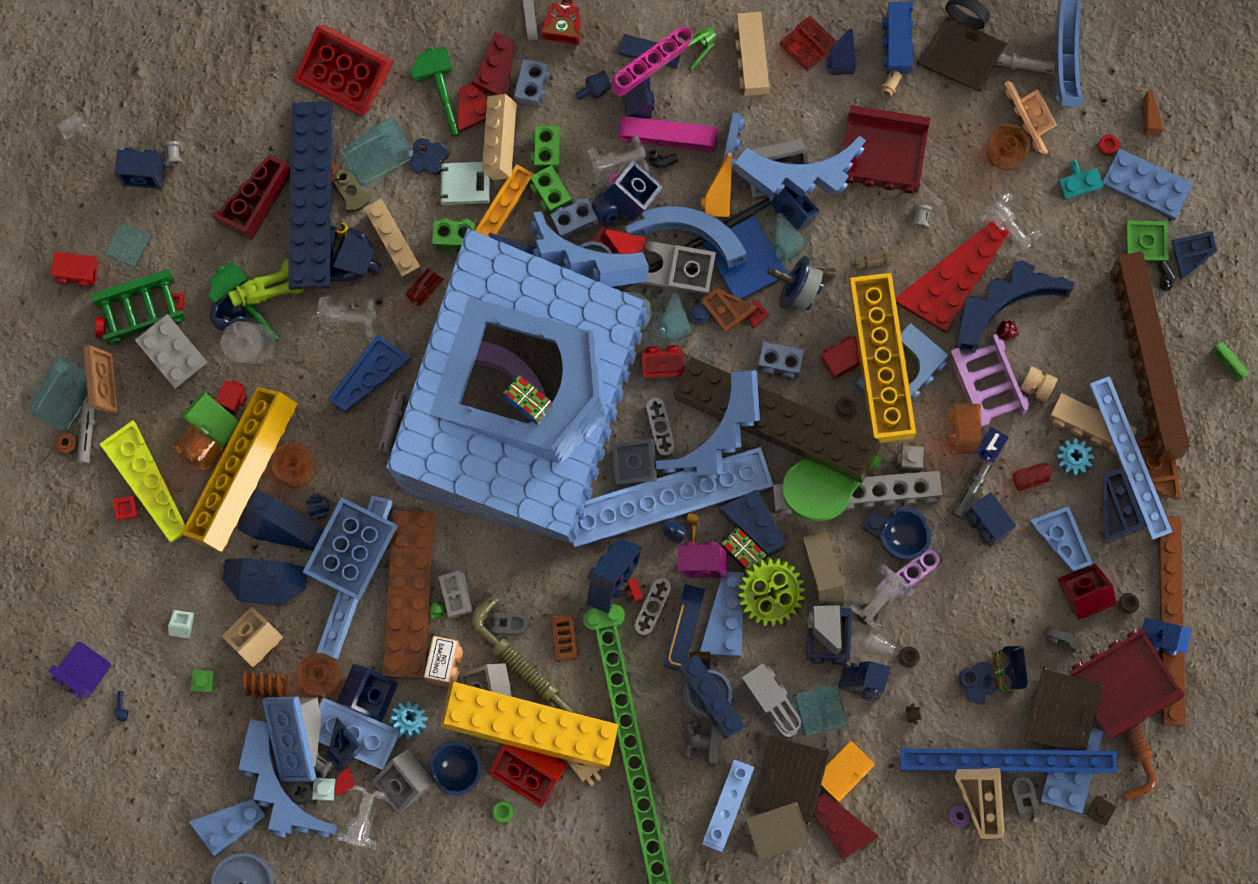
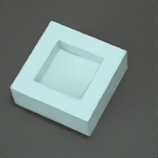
(324, 789)

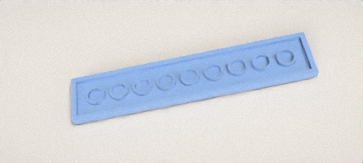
(671, 497)

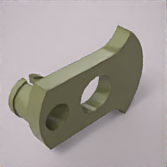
(354, 202)

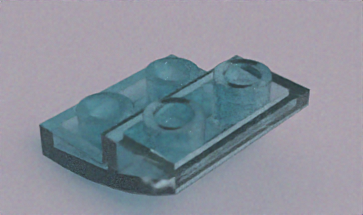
(820, 710)

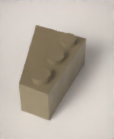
(824, 569)

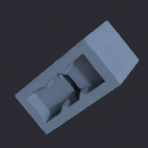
(528, 83)
(576, 223)
(781, 355)

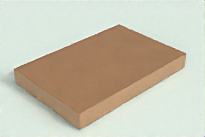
(100, 379)

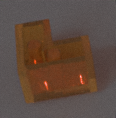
(966, 431)

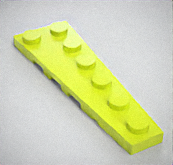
(137, 466)

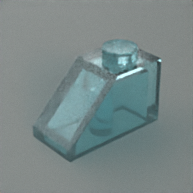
(787, 240)
(675, 322)

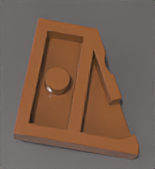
(727, 308)

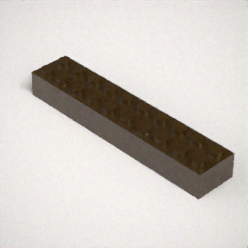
(782, 422)

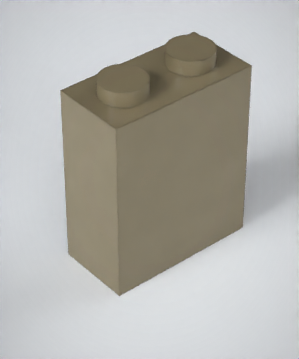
(777, 831)

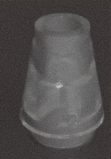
(876, 643)

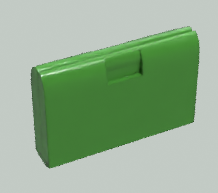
(211, 419)

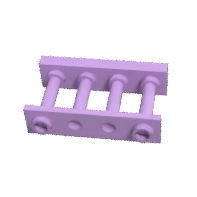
(967, 379)

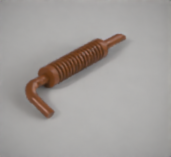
(1141, 754)

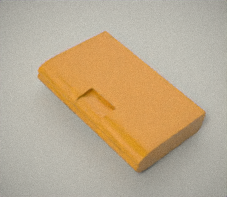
(845, 771)

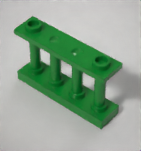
(124, 292)

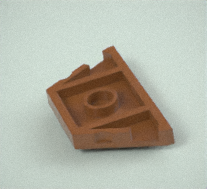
(1163, 473)

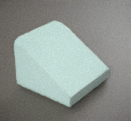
(180, 624)

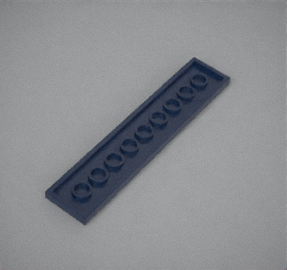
(310, 196)

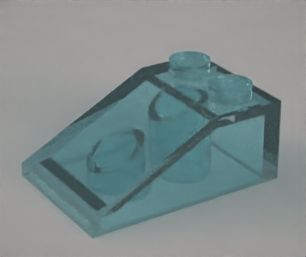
(378, 150)
(61, 394)

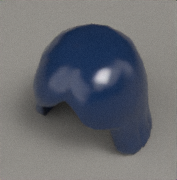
(225, 307)

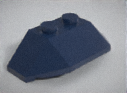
(263, 580)

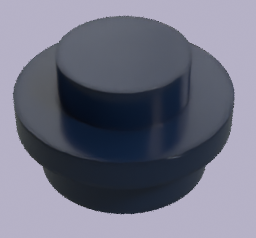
(699, 314)

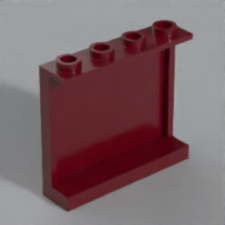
(891, 151)
(1133, 683)

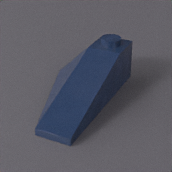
(276, 523)

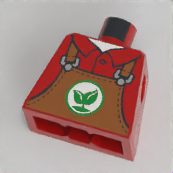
(562, 23)

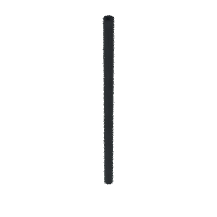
(699, 241)

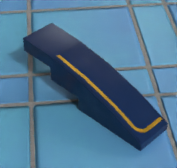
(684, 626)

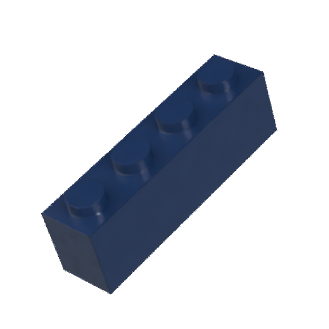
(710, 697)

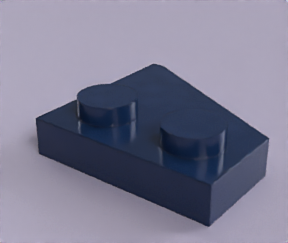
(1193, 251)

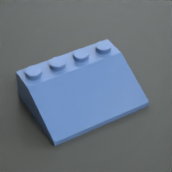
(350, 549)

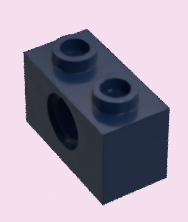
(795, 209)

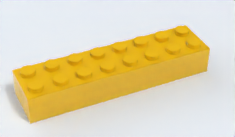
(882, 358)
(239, 468)
(529, 725)

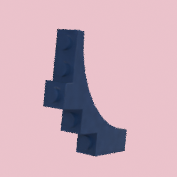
(999, 295)

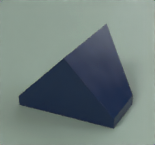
(342, 746)

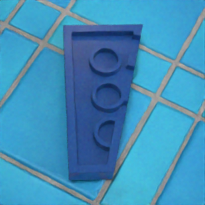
(371, 370)

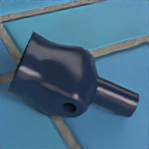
(596, 85)
(674, 531)

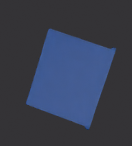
(751, 275)

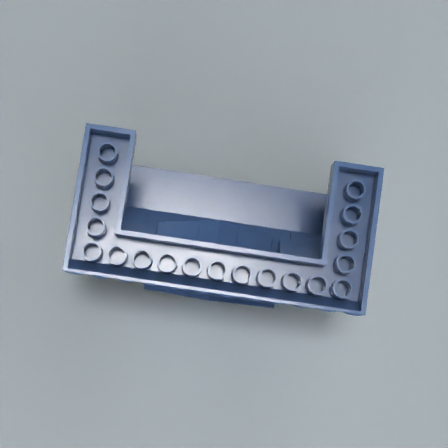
(494, 463)

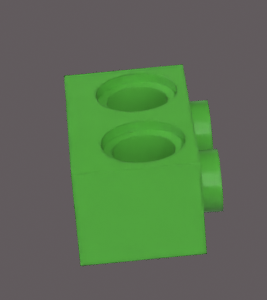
(549, 148)
(554, 189)
(453, 241)

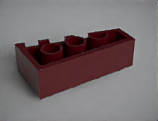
(254, 199)

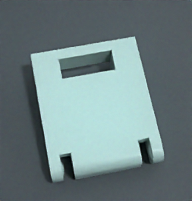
(460, 184)

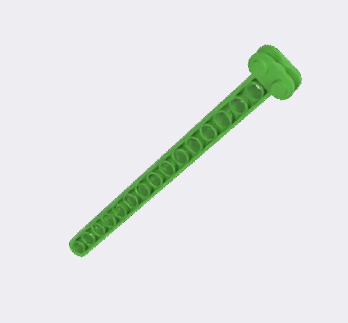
(607, 623)

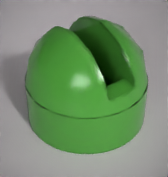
(437, 610)

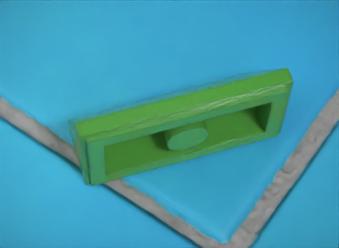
(1229, 361)

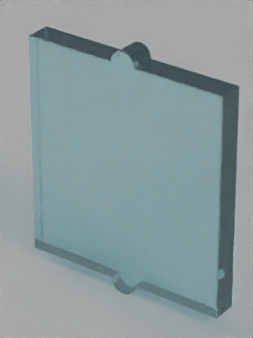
(128, 245)

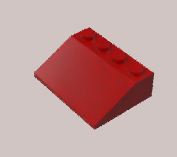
(343, 69)

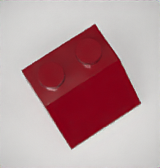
(1087, 591)

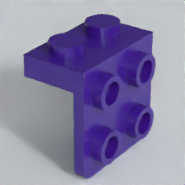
(81, 670)

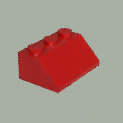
(527, 772)

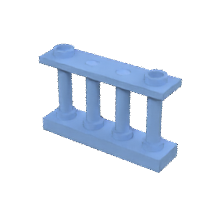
(728, 806)

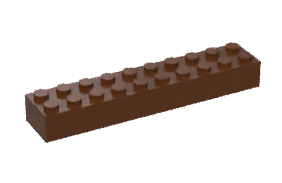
(1149, 357)

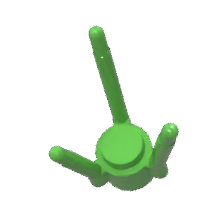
(704, 38)

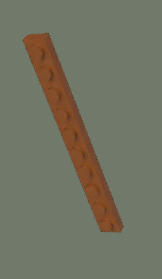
(1172, 611)

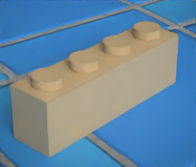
(752, 53)
(499, 137)
(392, 240)
(1082, 421)

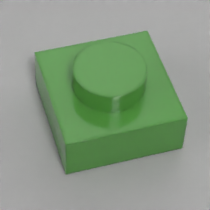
(202, 681)

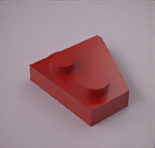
(471, 107)

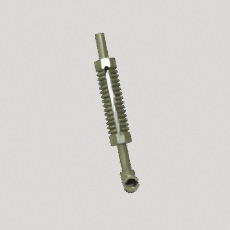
(512, 658)

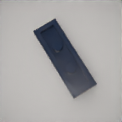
(635, 47)

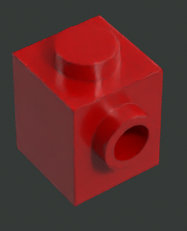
(232, 396)

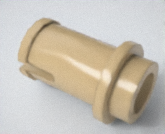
(891, 83)

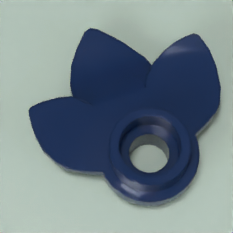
(430, 159)
(981, 682)

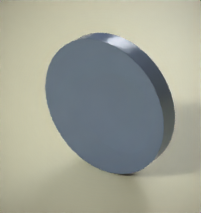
(242, 869)

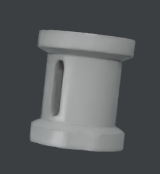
(172, 155)
(921, 216)
(323, 766)

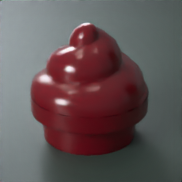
(1007, 330)

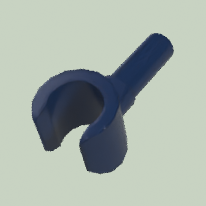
(120, 713)

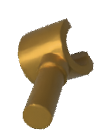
(692, 519)

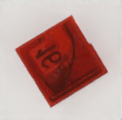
(808, 43)

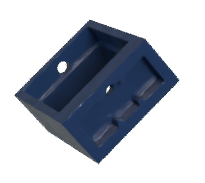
(838, 659)

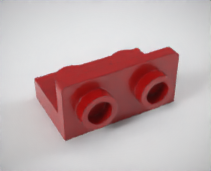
(662, 362)

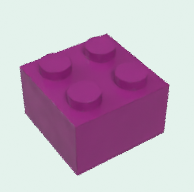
(702, 560)

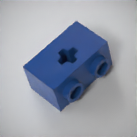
(1176, 636)

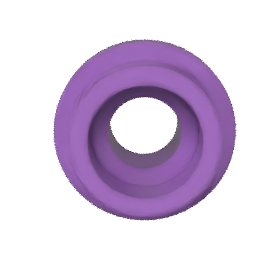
(959, 823)

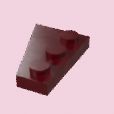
(495, 68)
(841, 826)

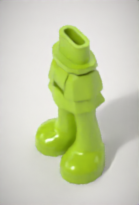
(254, 290)

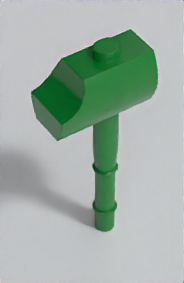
(435, 64)
(226, 281)

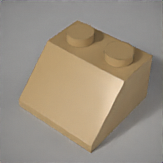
(252, 636)

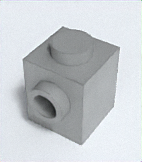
(910, 458)

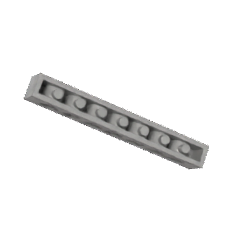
(929, 480)

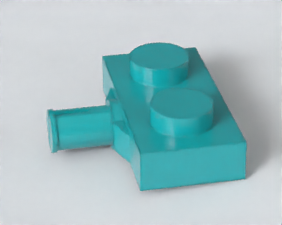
(1080, 182)

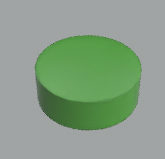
(502, 812)

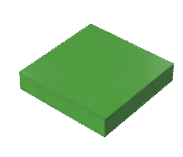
(1148, 237)

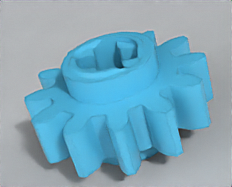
(1080, 452)
(401, 716)

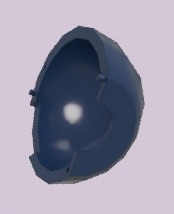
(905, 534)
(455, 768)

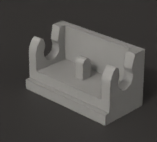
(456, 594)

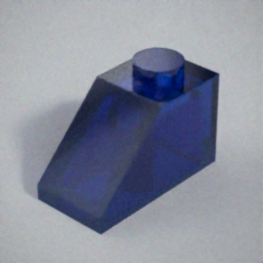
(842, 56)

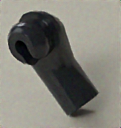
(660, 161)
(1168, 276)

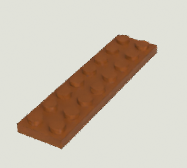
(409, 595)

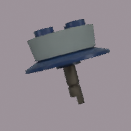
(799, 285)

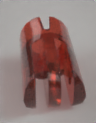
(424, 287)
(1032, 476)

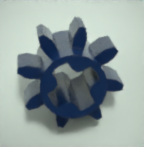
(317, 506)

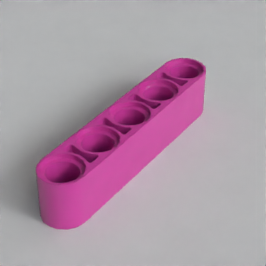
(647, 68)
(668, 133)

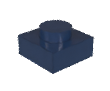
(874, 523)

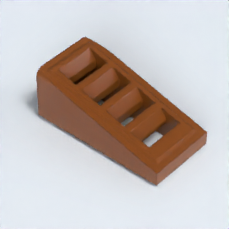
(1151, 119)
(563, 619)

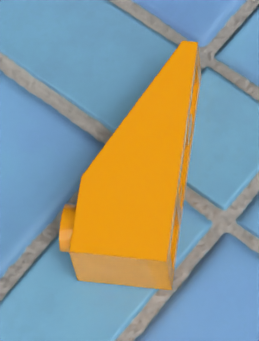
(718, 193)

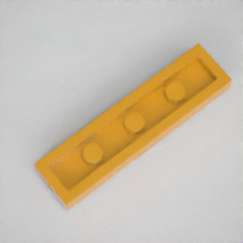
(505, 201)

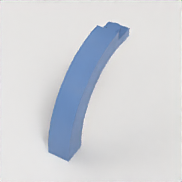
(694, 222)

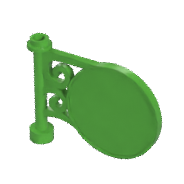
(818, 491)

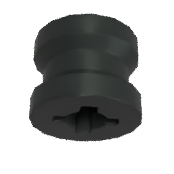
(303, 796)

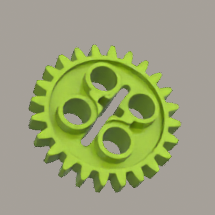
(775, 609)

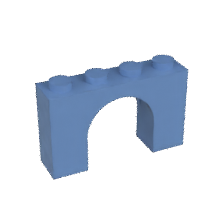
(925, 353)

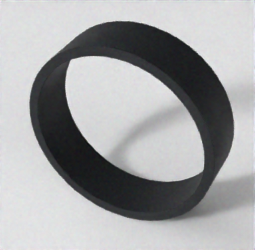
(973, 5)

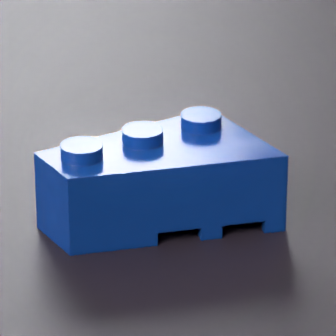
(898, 38)

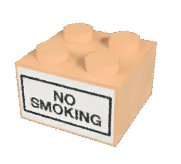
(442, 661)

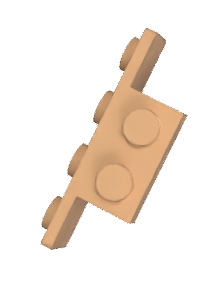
(1034, 113)

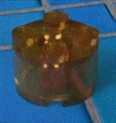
(1018, 143)
(197, 448)
(301, 456)
(327, 685)

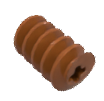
(264, 685)

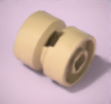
(1038, 384)

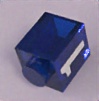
(992, 445)

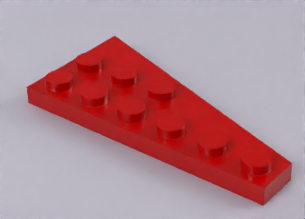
(944, 288)

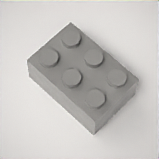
(170, 351)

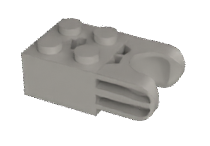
(675, 262)
(771, 700)

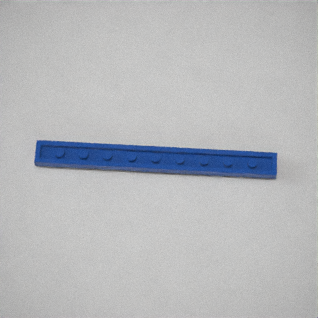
(1009, 760)

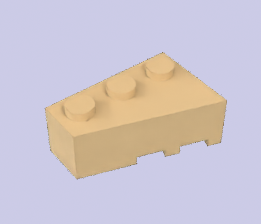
(984, 798)

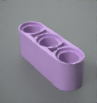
(919, 566)

